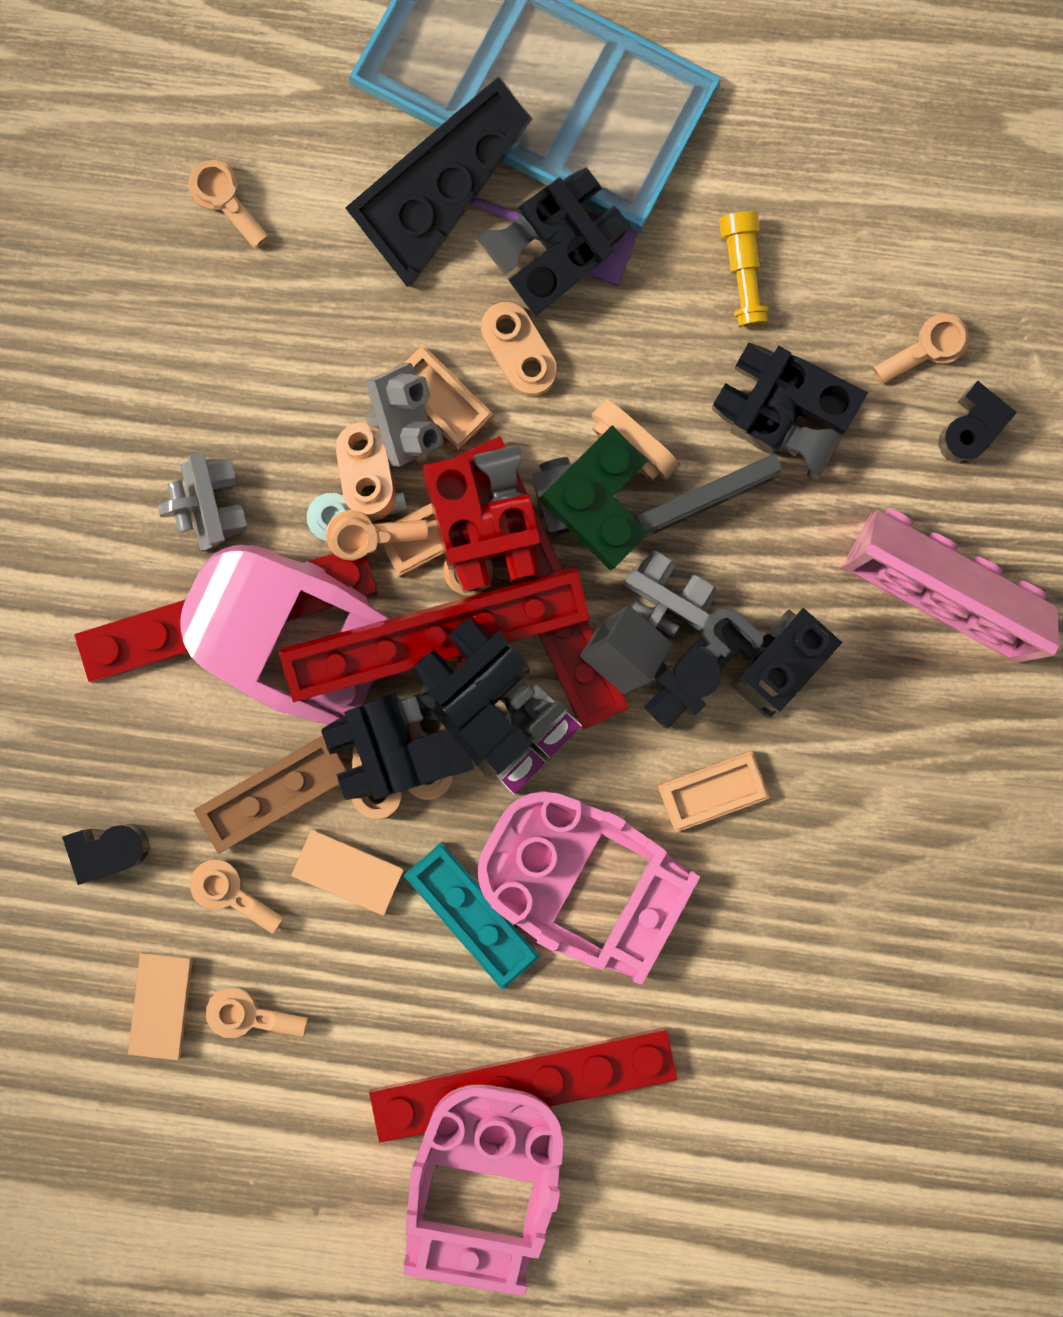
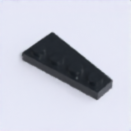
(433, 186)

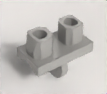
(401, 415)
(201, 481)
(688, 607)

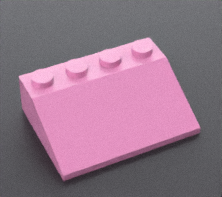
(954, 588)

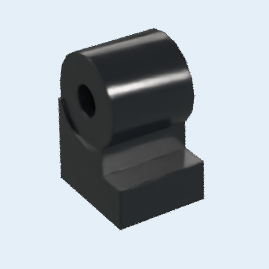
(977, 429)
(115, 851)

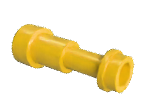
(740, 233)

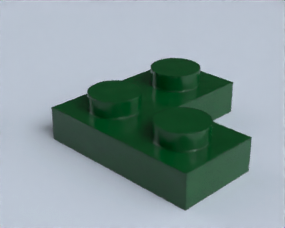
(586, 499)

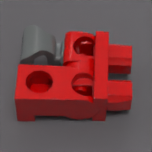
(487, 531)

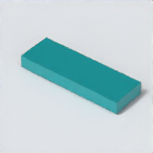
(466, 912)

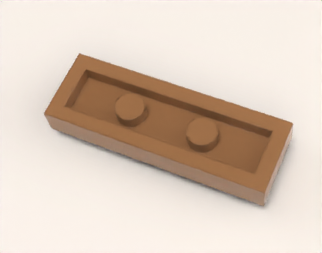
(270, 795)

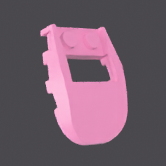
(240, 611)
(540, 854)
(496, 1135)

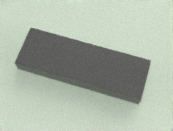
(710, 495)

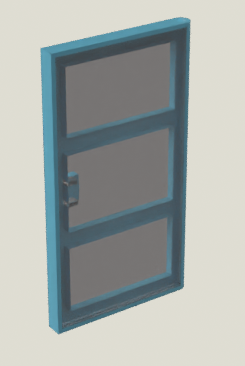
(588, 83)

